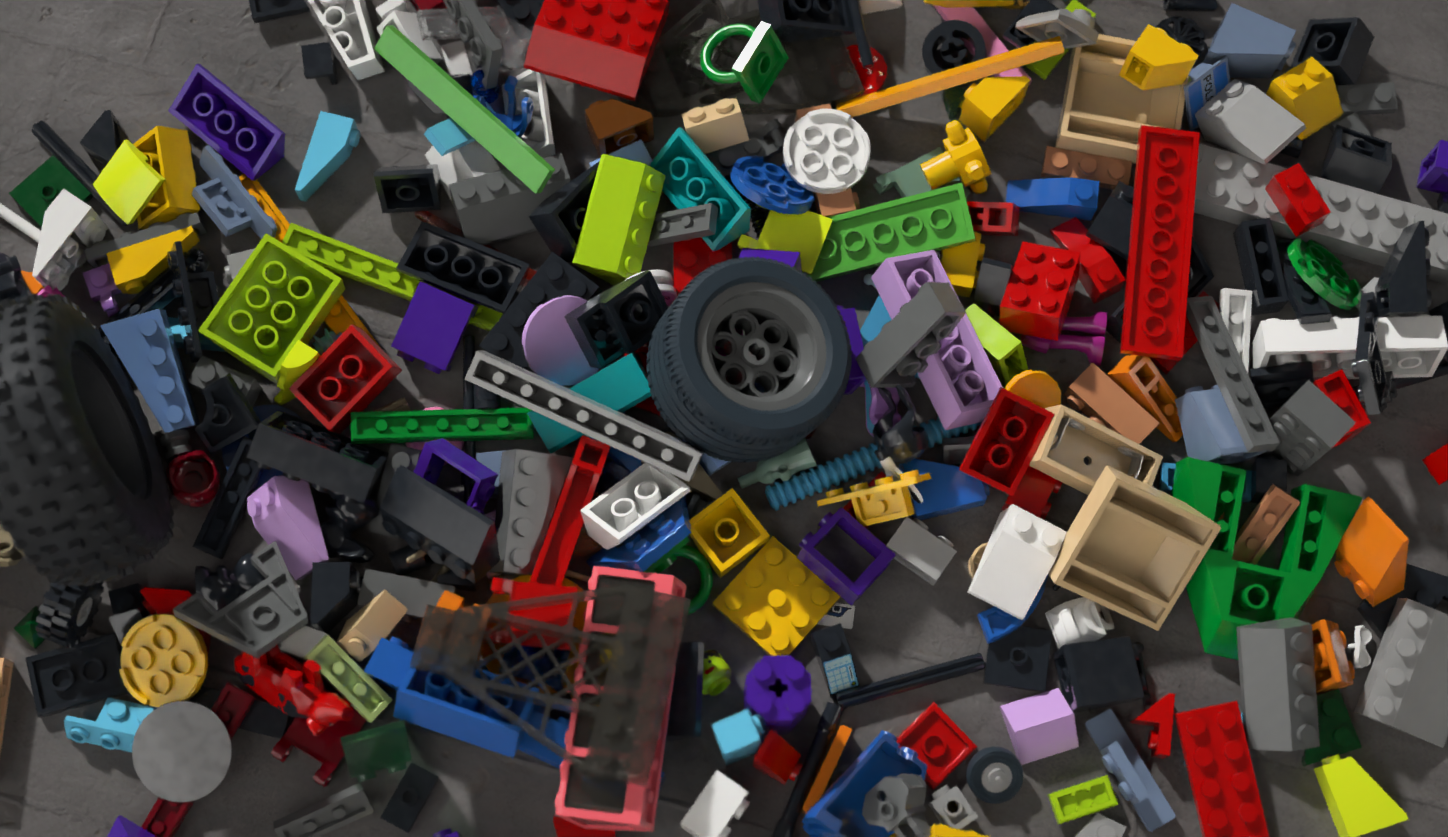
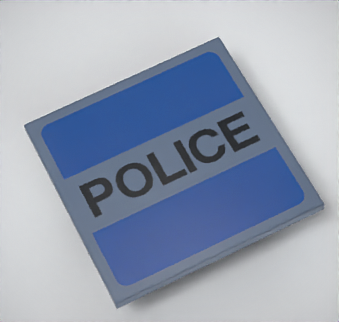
(1205, 83)

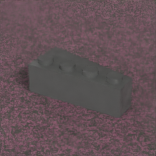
(911, 337)
(525, 505)

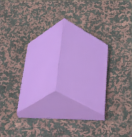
(1040, 726)

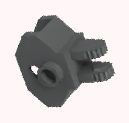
(898, 805)

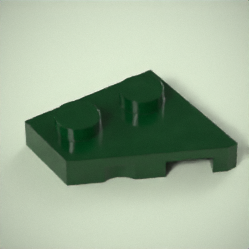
(1335, 729)

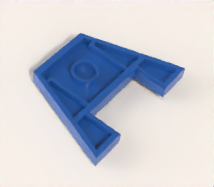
(650, 543)

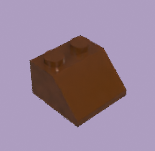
(617, 125)

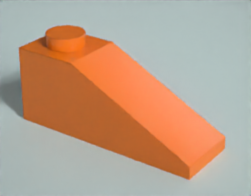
(1149, 389)

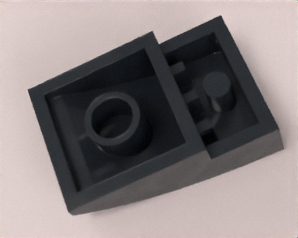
(618, 319)

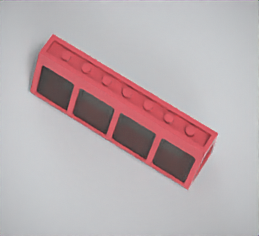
(591, 800)

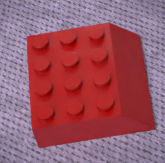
(597, 42)

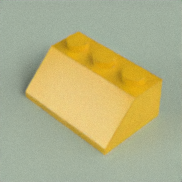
(171, 157)

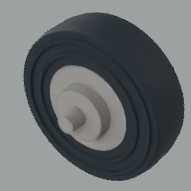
(994, 775)

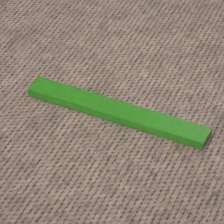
(464, 109)

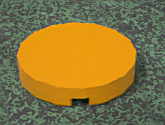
(1036, 388)

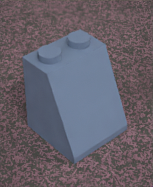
(1251, 44)
(1209, 427)

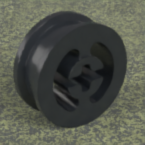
(947, 34)

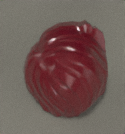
(193, 481)

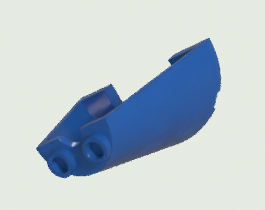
(841, 806)

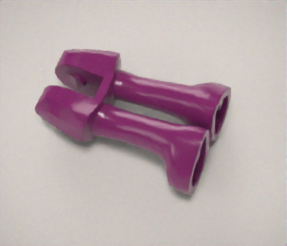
(1090, 345)

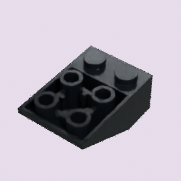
(1403, 281)

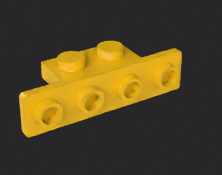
(881, 502)

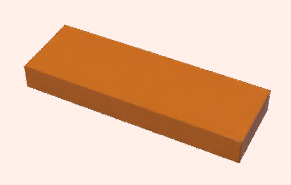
(827, 767)

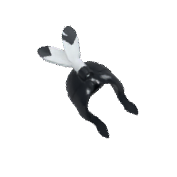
(899, 442)

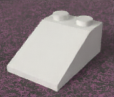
(1016, 561)

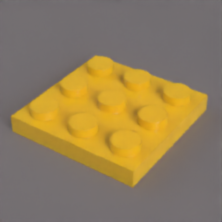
(776, 600)

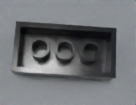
(549, 282)

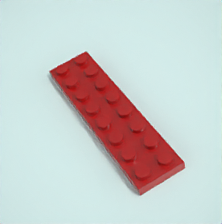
(1160, 243)

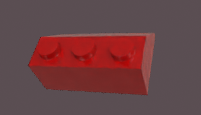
(1006, 441)

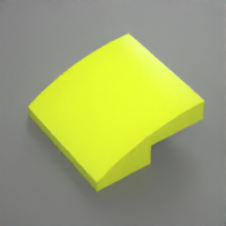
(128, 182)

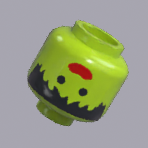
(715, 673)

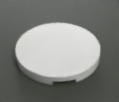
(826, 151)

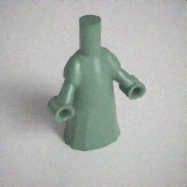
(781, 466)

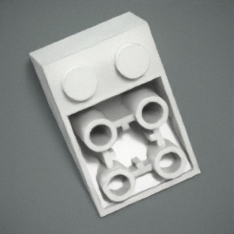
(65, 233)

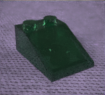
(377, 750)

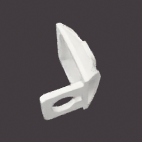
(1078, 621)

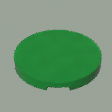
(1324, 273)

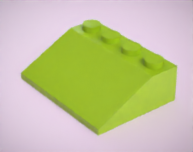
(272, 306)

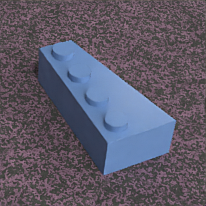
(154, 364)

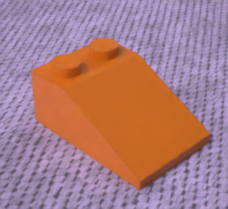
(1373, 554)
(1330, 659)

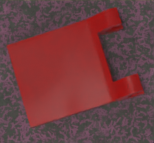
(550, 614)

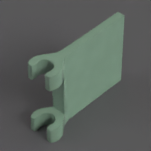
(910, 179)

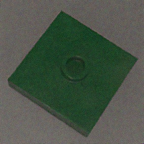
(44, 185)

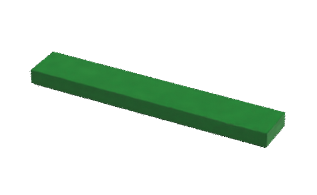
(438, 424)

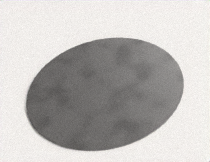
(181, 751)

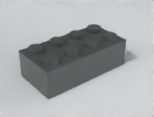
(1308, 428)

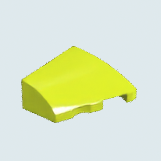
(294, 365)

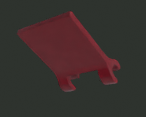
(323, 748)

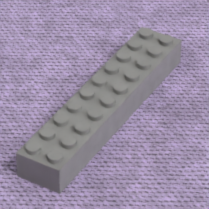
(1359, 222)

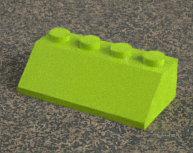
(618, 219)

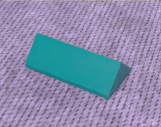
(695, 181)
(616, 386)

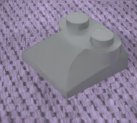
(1074, 27)

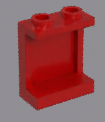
(1340, 391)

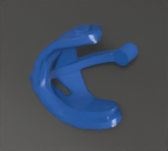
(514, 122)

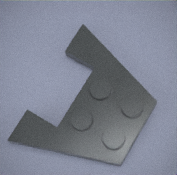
(257, 617)

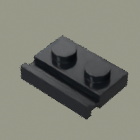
(1280, 382)

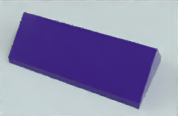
(228, 124)

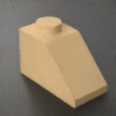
(369, 624)

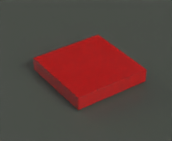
(938, 744)

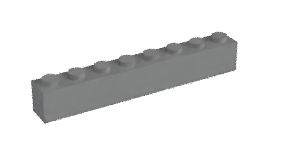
(584, 415)

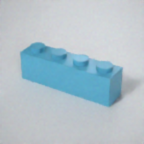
(738, 736)

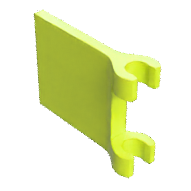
(792, 233)

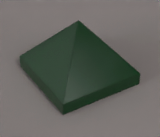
(27, 628)

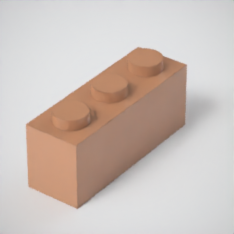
(1109, 405)

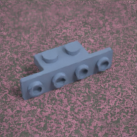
(228, 201)
(1129, 769)

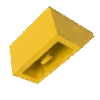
(1157, 60)

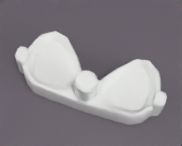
(1361, 656)

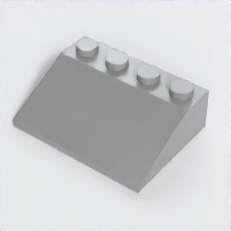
(1410, 674)

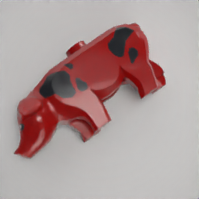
(293, 688)

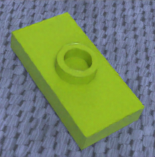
(1082, 799)

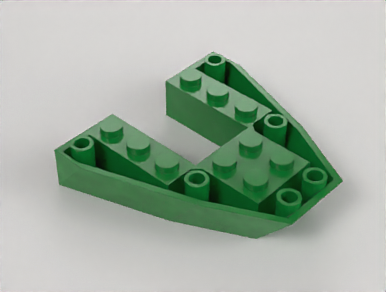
(1240, 593)

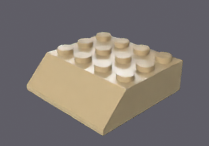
(1104, 110)
(1132, 548)

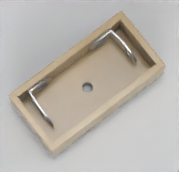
(1075, 437)

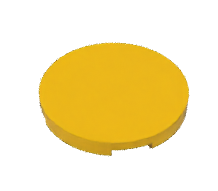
(163, 660)

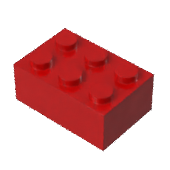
(1040, 291)
(345, 379)

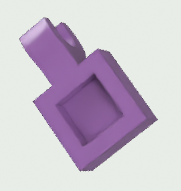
(102, 288)

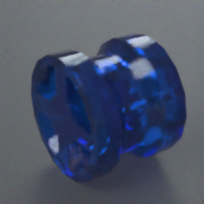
(489, 95)

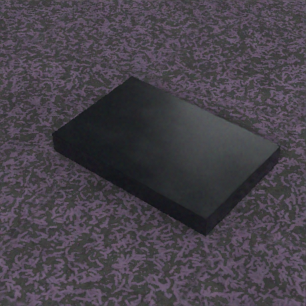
(76, 675)

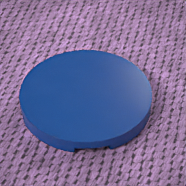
(770, 186)

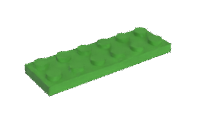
(894, 229)

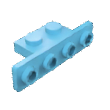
(113, 727)

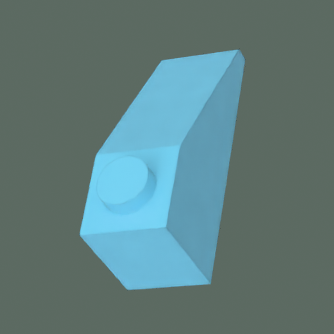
(327, 151)

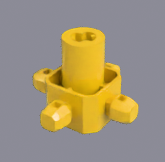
(961, 160)

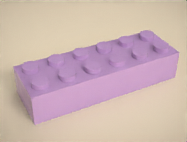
(960, 374)

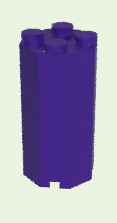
(783, 678)

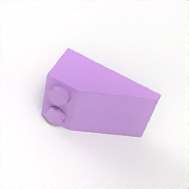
(287, 513)

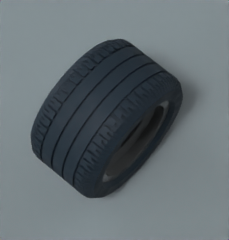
(783, 322)

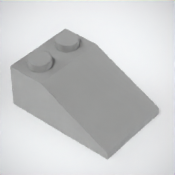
(1248, 122)

